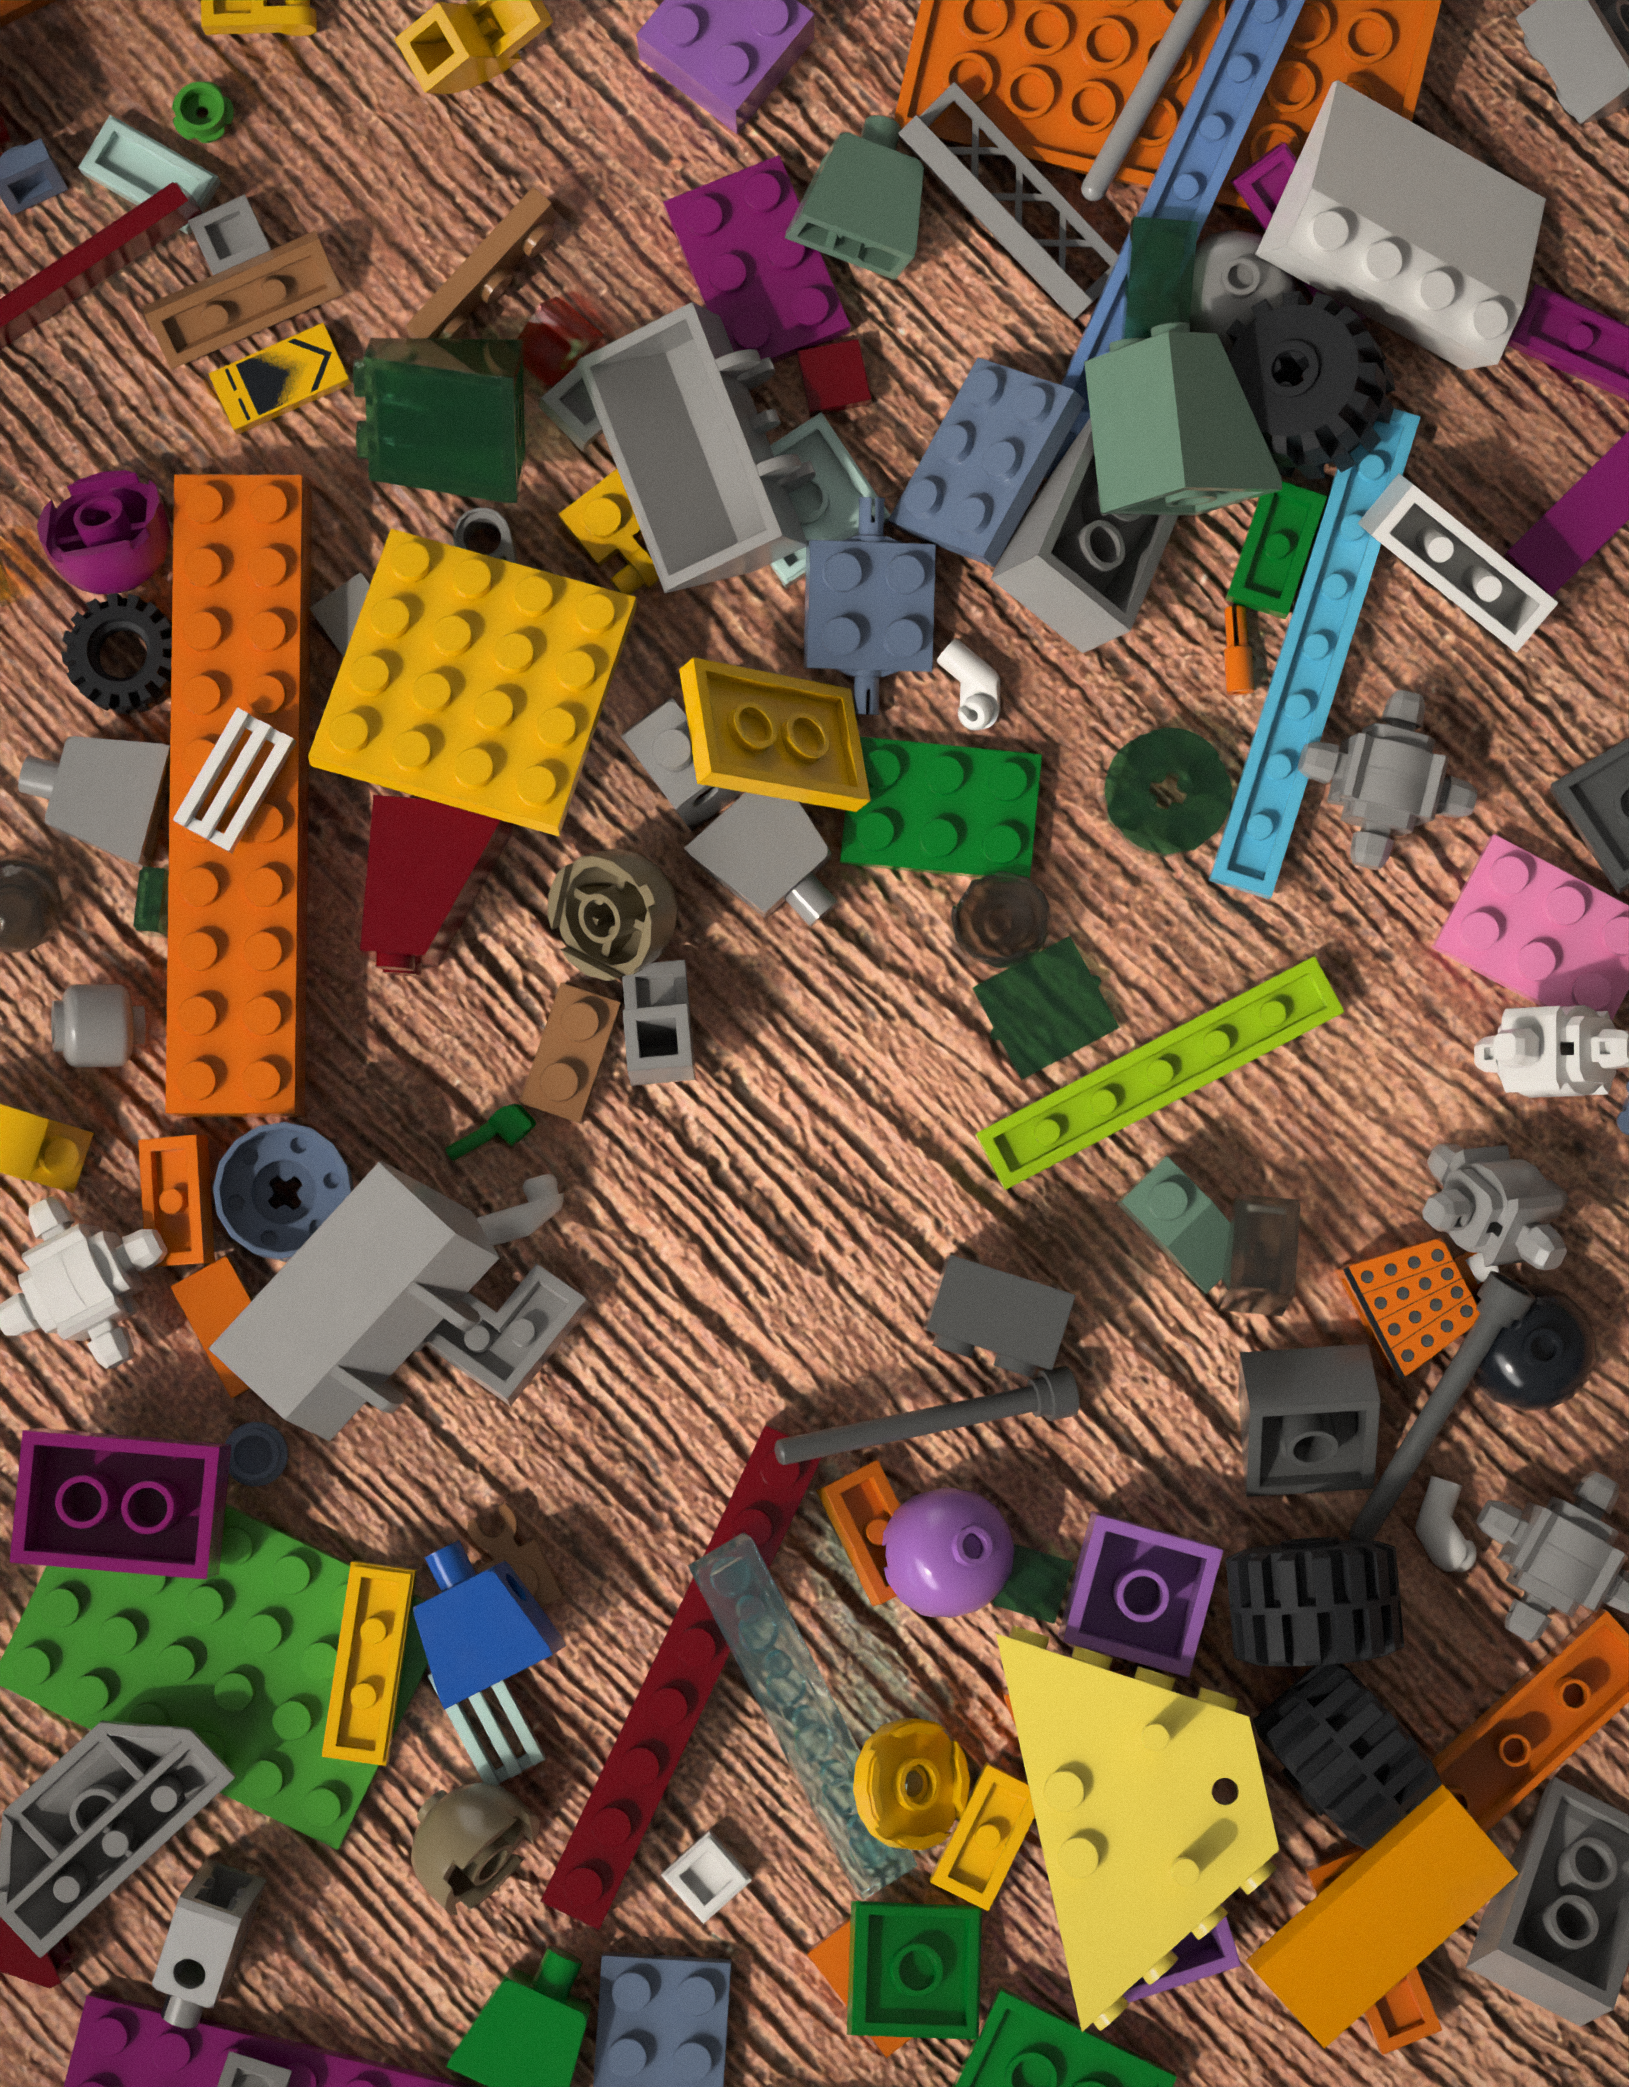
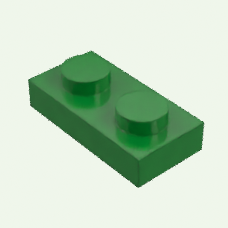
(1276, 550)

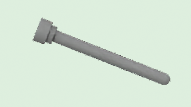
(1143, 98)

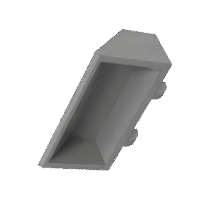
(696, 448)
(358, 1302)

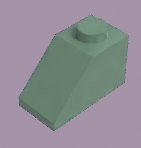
(1180, 1221)

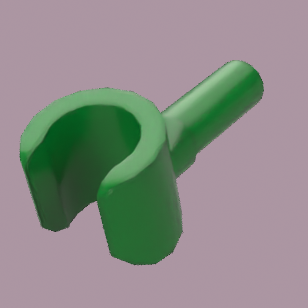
(509, 1121)

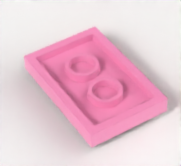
(1539, 931)

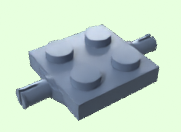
(869, 606)

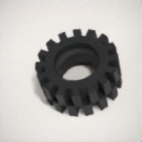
(90, 634)

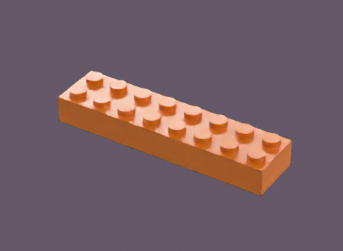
(1539, 1721)

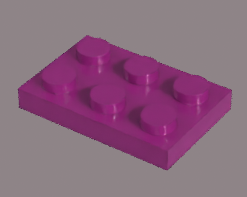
(759, 283)

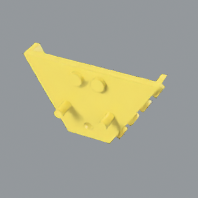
(1130, 1812)

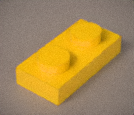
(985, 1838)

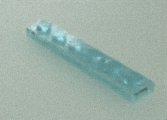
(796, 1706)

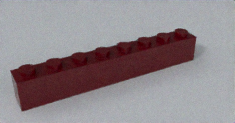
(670, 1699)

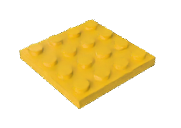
(473, 682)

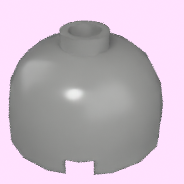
(1230, 281)

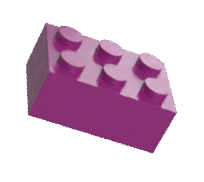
(120, 1503)

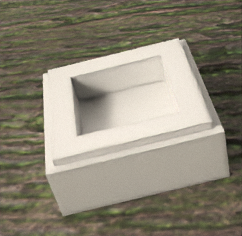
(706, 1876)

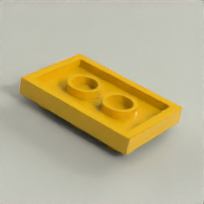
(774, 735)

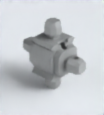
(1387, 779)
(1496, 1206)
(1559, 1555)

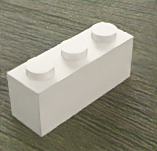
(1457, 563)

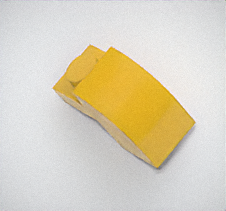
(469, 42)
(41, 1149)

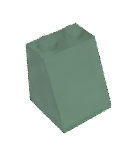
(1174, 427)

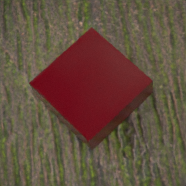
(834, 377)

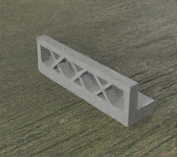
(993, 215)

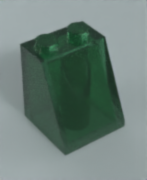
(444, 415)

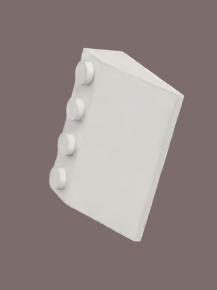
(1407, 230)

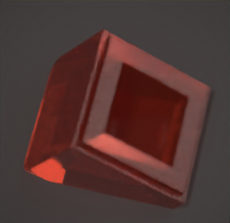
(557, 340)

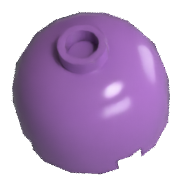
(947, 1552)

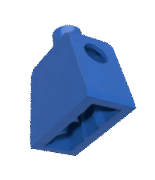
(480, 1626)

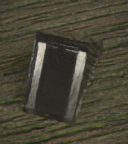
(1260, 1255)

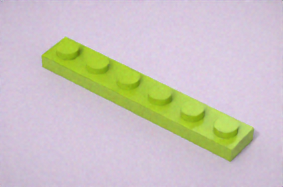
(1159, 1073)

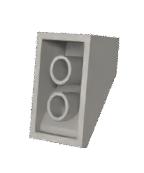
(1081, 566)
(1565, 1917)

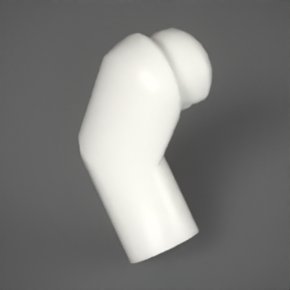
(524, 1219)

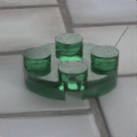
(1200, 777)

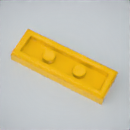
(369, 1663)

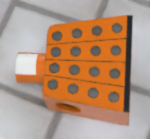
(1414, 1300)

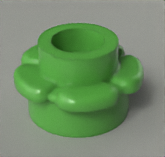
(198, 96)

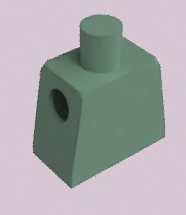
(863, 201)

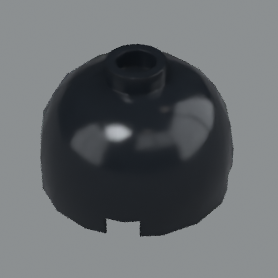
(1542, 1356)

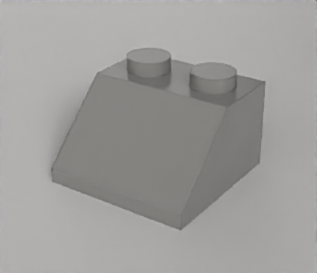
(1583, 52)

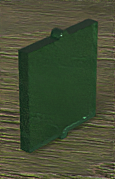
(1045, 1008)

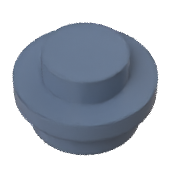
(257, 1454)

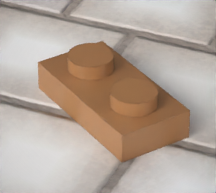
(570, 1053)

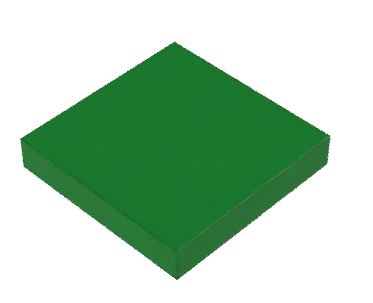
(914, 1970)

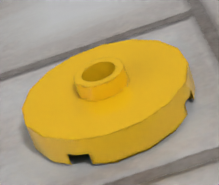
(935, 1787)

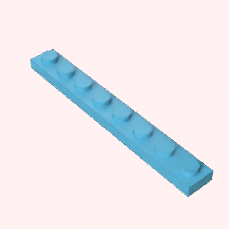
(1308, 666)

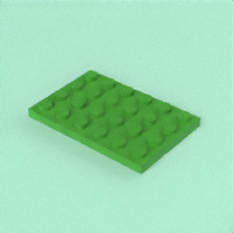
(226, 1655)

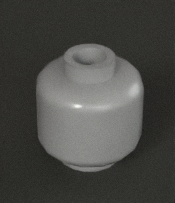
(96, 1025)

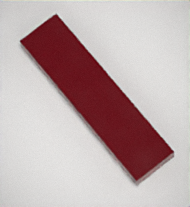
(95, 260)

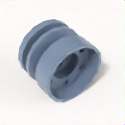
(253, 1166)

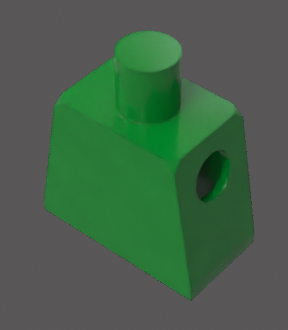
(527, 2028)

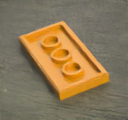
(1382, 1916)

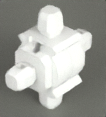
(1554, 1051)
(81, 1282)

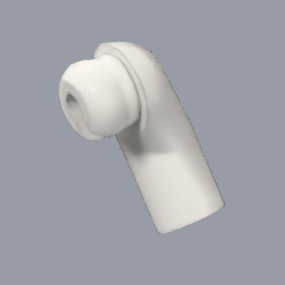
(978, 685)
(1438, 1530)

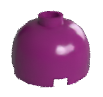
(106, 533)

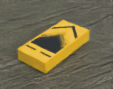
(279, 378)

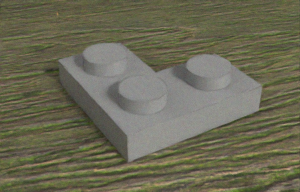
(515, 1342)

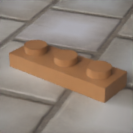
(486, 270)
(242, 300)

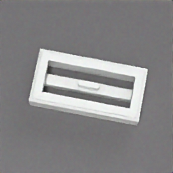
(212, 768)

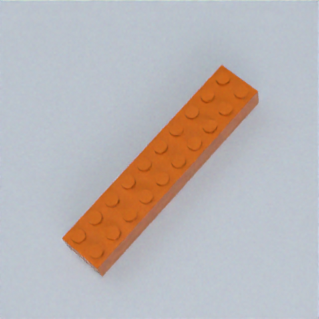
(243, 914)

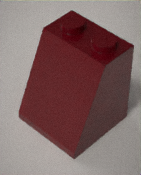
(423, 878)

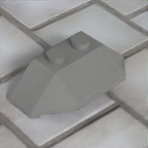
(98, 1822)

